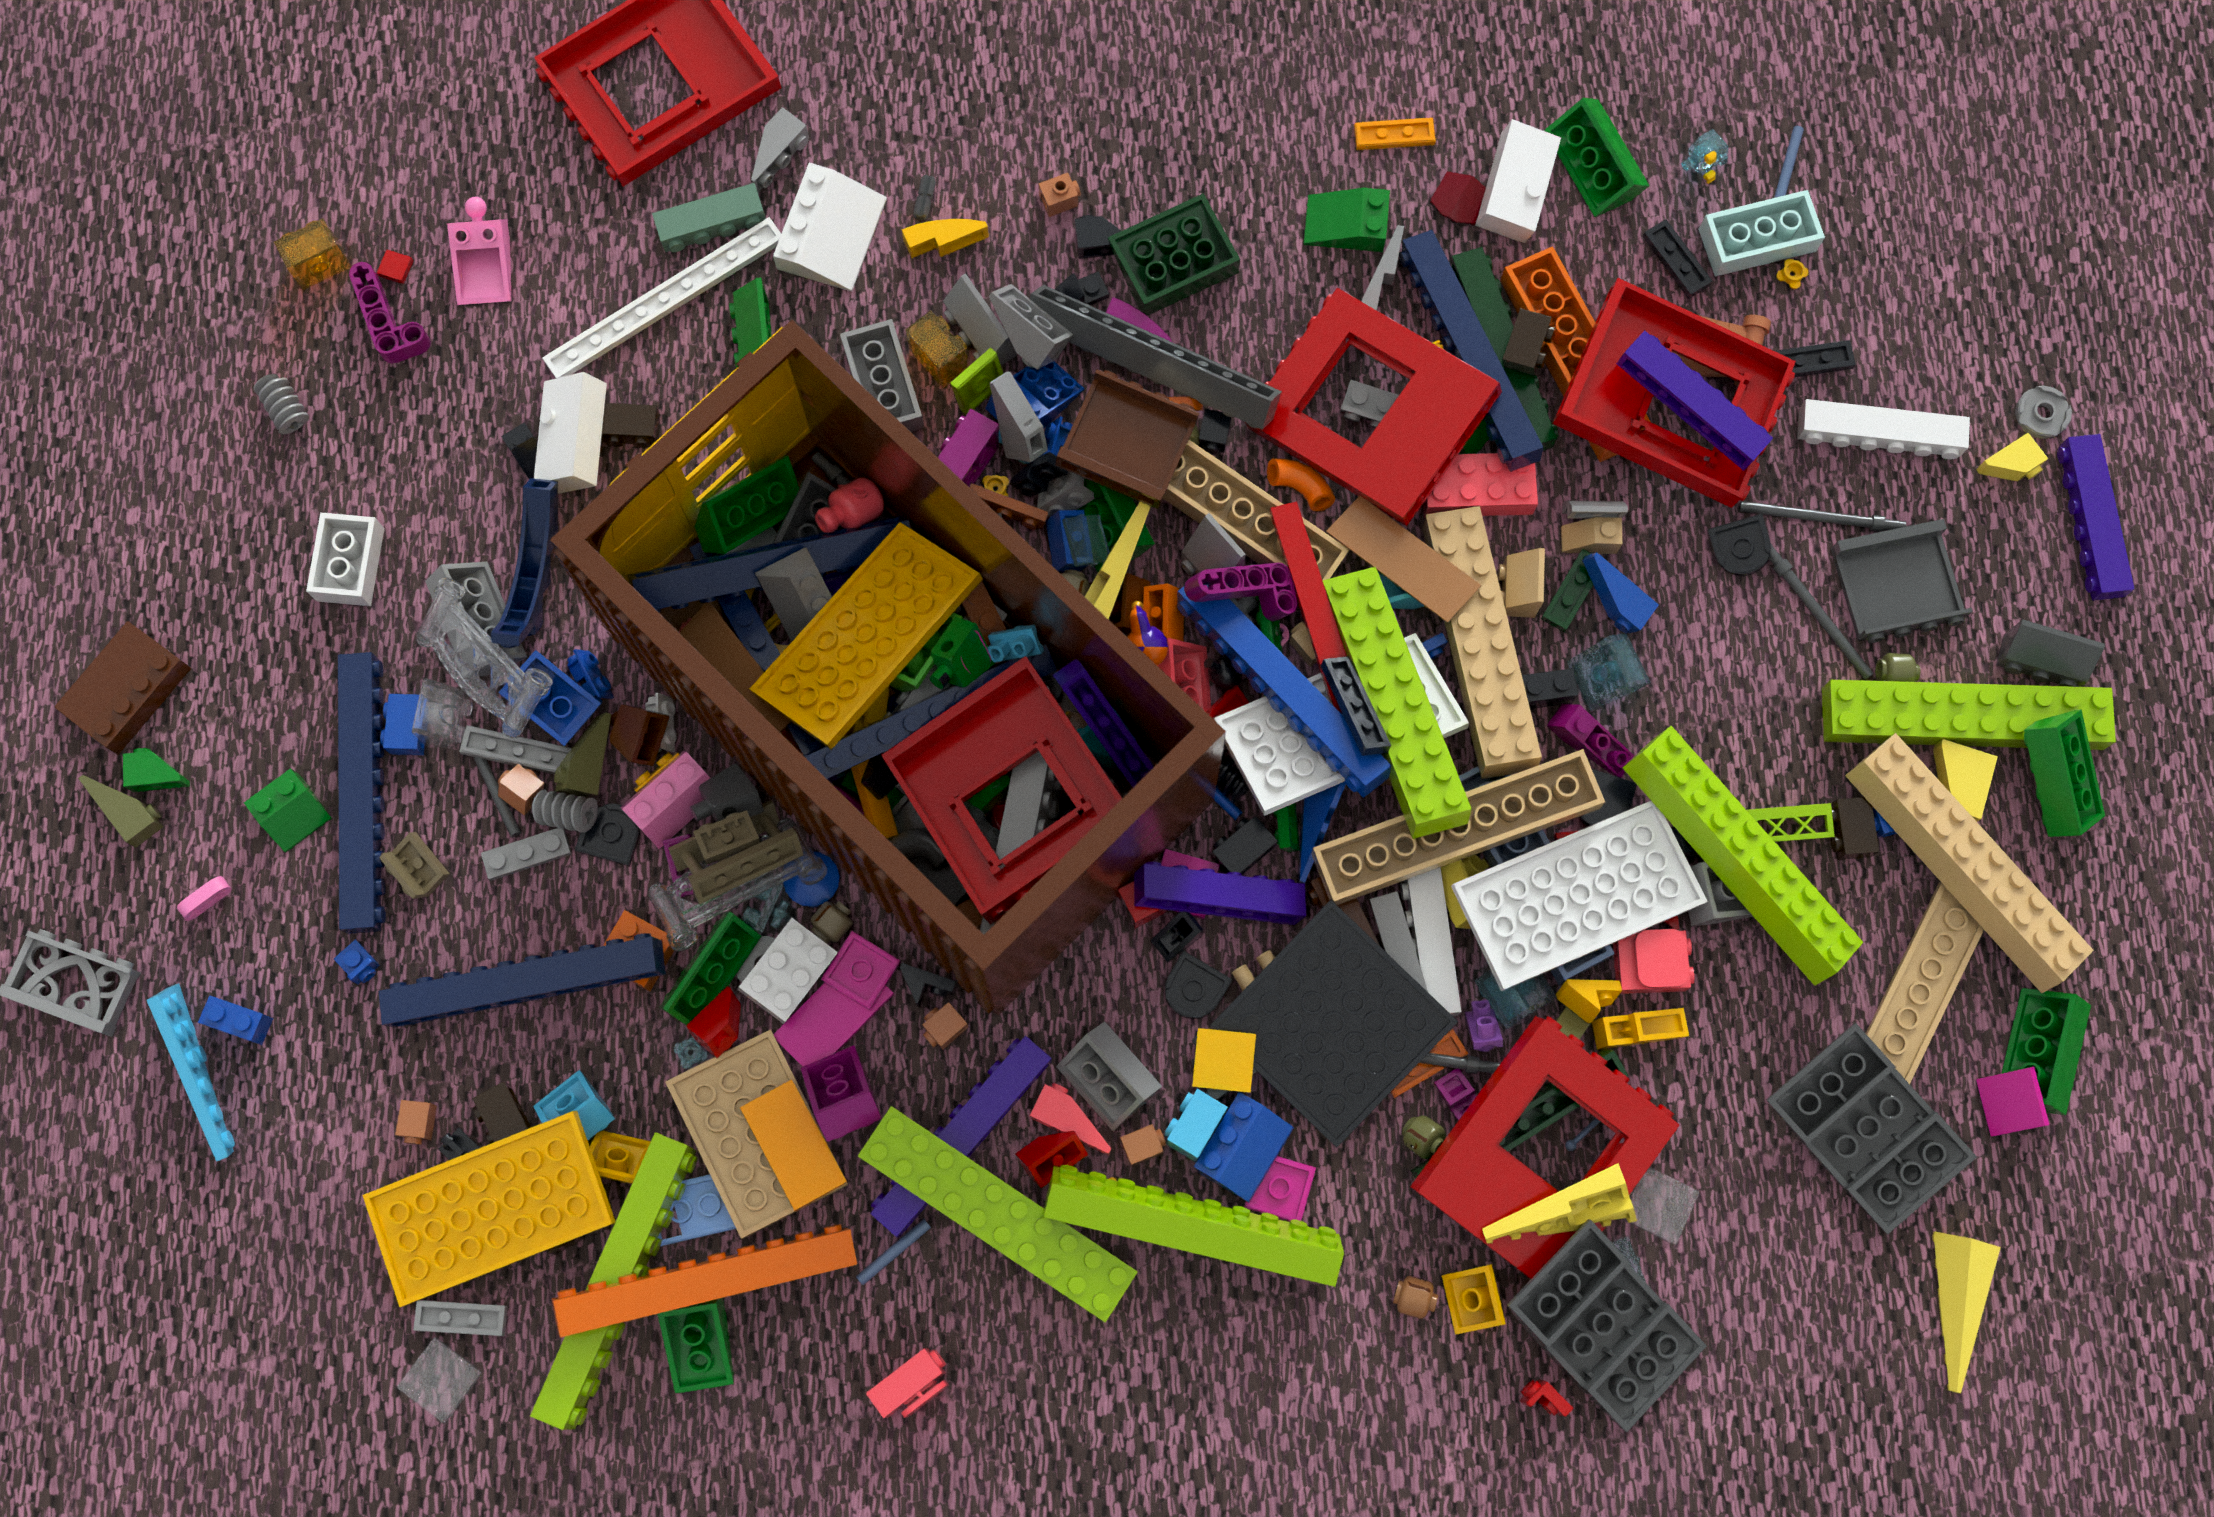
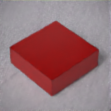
(395, 266)

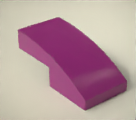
(1456, 1092)

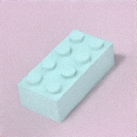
(1761, 233)

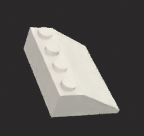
(829, 228)

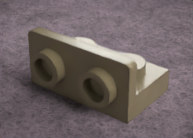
(726, 836)

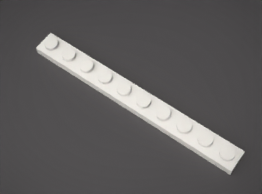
(663, 299)

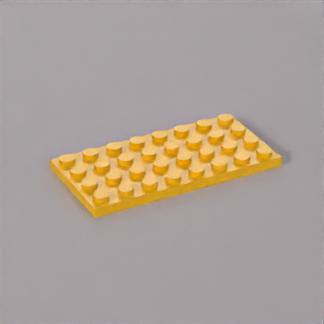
(865, 635)
(488, 1208)

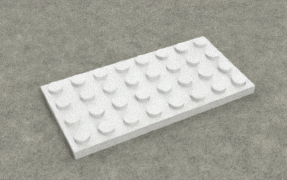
(1279, 760)
(1578, 894)

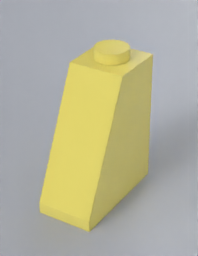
(1965, 774)

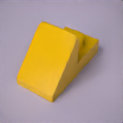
(1588, 996)

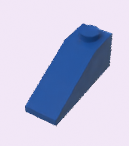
(1620, 597)

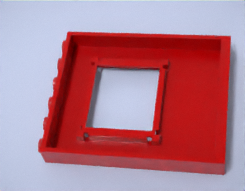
(703, 46)
(1607, 402)
(1416, 434)
(976, 746)
(1484, 1183)

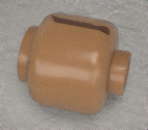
(1415, 1297)

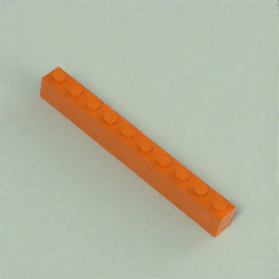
(703, 1281)

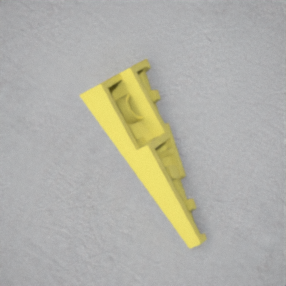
(1111, 574)
(1596, 1198)
(1964, 1281)

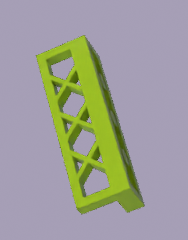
(1796, 813)

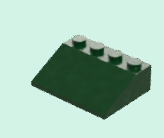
(1174, 255)

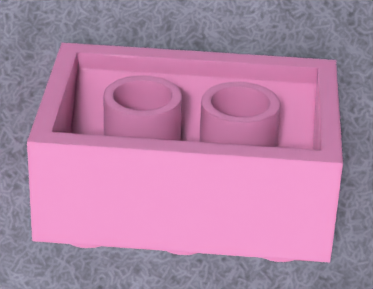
(665, 801)

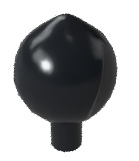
(1222, 673)

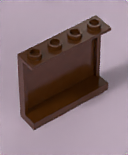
(1127, 438)

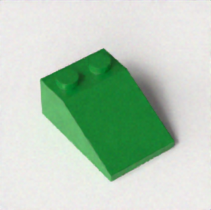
(1348, 219)
(697, 1346)

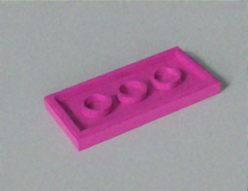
(825, 1024)

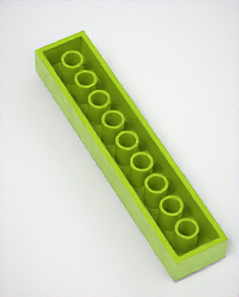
(1957, 712)
(1419, 757)
(1743, 856)
(997, 1214)
(1194, 1225)
(626, 1252)

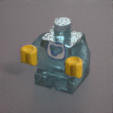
(1705, 154)

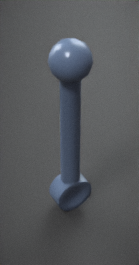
(1571, 1144)

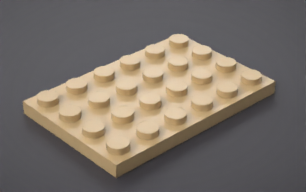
(710, 1106)

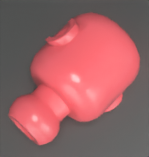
(851, 506)

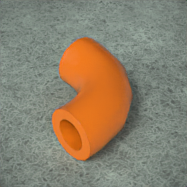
(1302, 479)

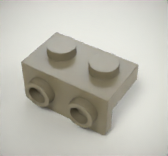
(415, 867)

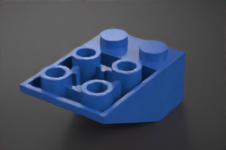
(1046, 389)

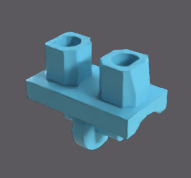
(1014, 643)

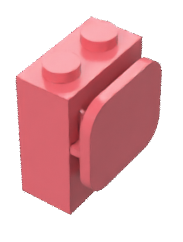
(1654, 962)
(910, 1384)

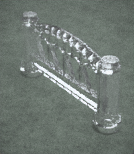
(523, 688)
(682, 915)

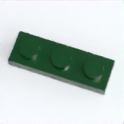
(1569, 595)

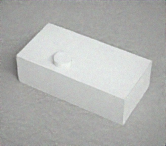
(1518, 181)
(570, 431)

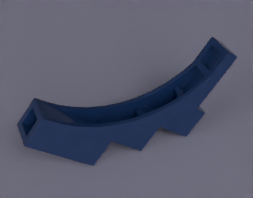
(533, 569)

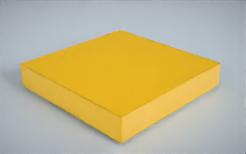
(1224, 1060)

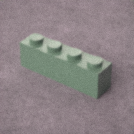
(709, 218)

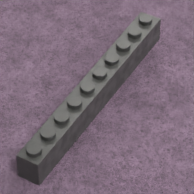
(1161, 360)

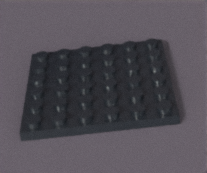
(1336, 1023)

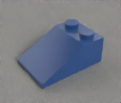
(563, 707)

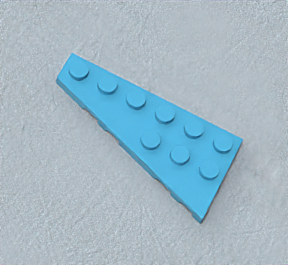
(189, 1059)

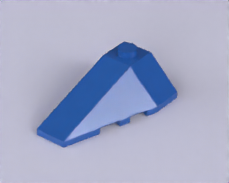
(1314, 823)

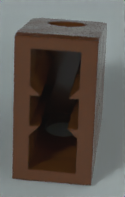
(638, 733)

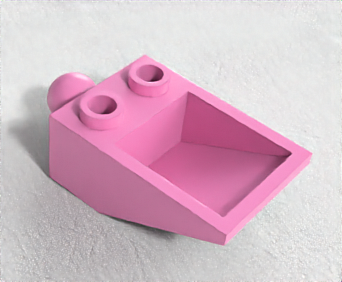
(480, 263)

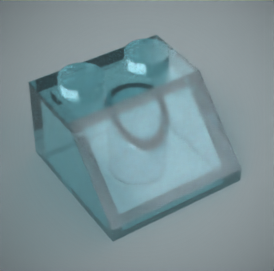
(1608, 671)
(1515, 1002)

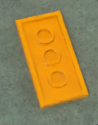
(793, 1145)

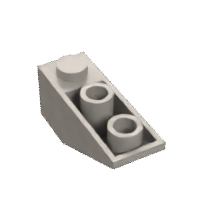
(779, 141)
(1018, 424)

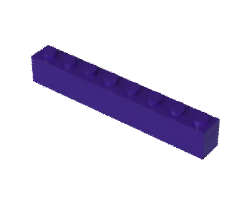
(970, 1124)

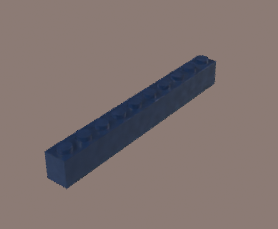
(1466, 340)
(736, 570)
(756, 639)
(899, 725)
(360, 793)
(523, 981)

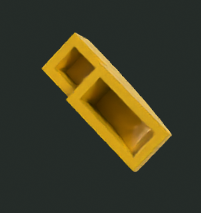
(943, 235)
(1640, 1028)

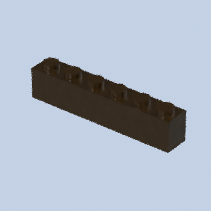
(503, 1118)

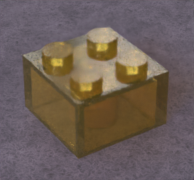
(312, 253)
(937, 348)

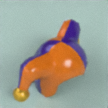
(1146, 637)

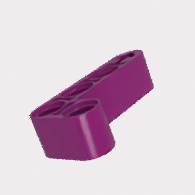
(380, 312)
(1268, 581)

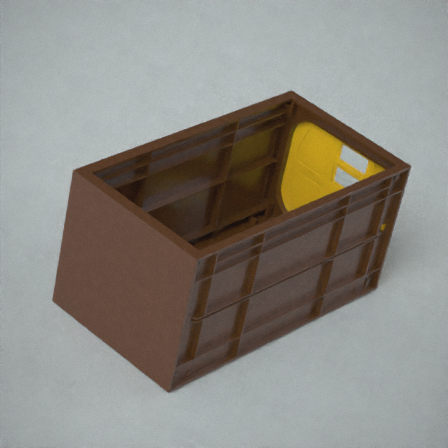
(803, 402)

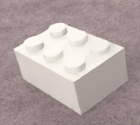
(345, 559)
(787, 970)

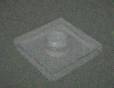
(1662, 1205)
(439, 1380)

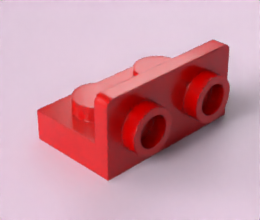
(1549, 1400)

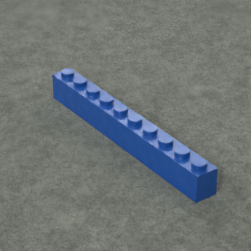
(1286, 690)

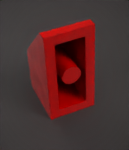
(717, 1023)
(1050, 1151)

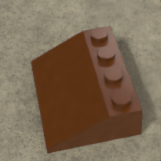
(122, 688)

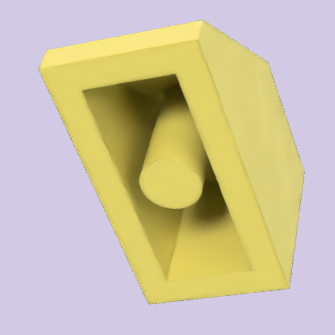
(2015, 460)

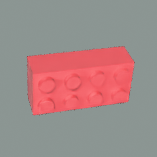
(1486, 483)

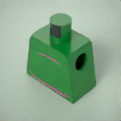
(960, 655)

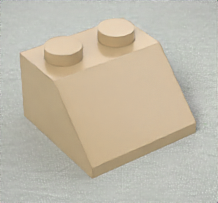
(1523, 582)

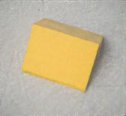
(618, 1155)
(1473, 1299)

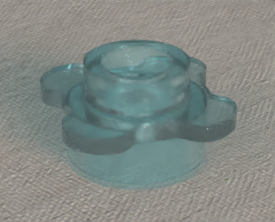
(687, 1060)

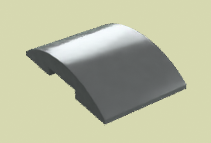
(1870, 1129)
(1605, 1326)

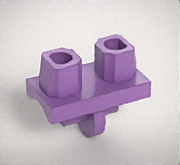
(1483, 1026)

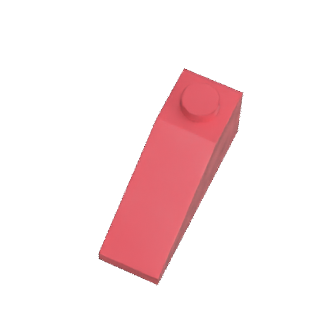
(1063, 1114)

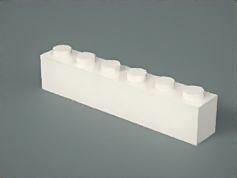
(1883, 428)
(1432, 937)

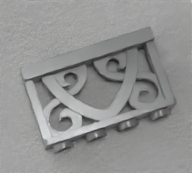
(91, 1013)

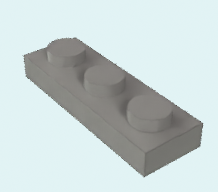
(526, 853)
(460, 1318)

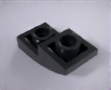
(1036, 475)

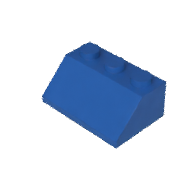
(1243, 1147)

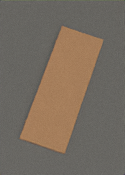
(1403, 559)
(727, 654)

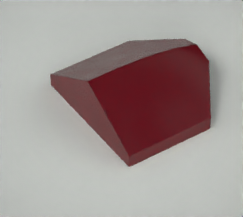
(1459, 197)

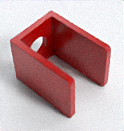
(1140, 915)

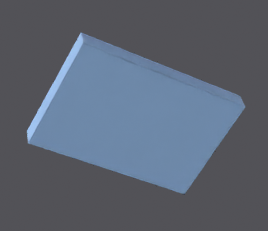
(699, 1211)

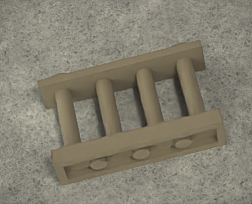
(742, 866)

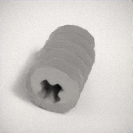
(281, 403)
(564, 811)

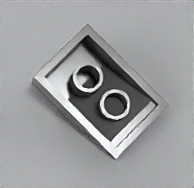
(1030, 329)
(1210, 549)
(1721, 903)

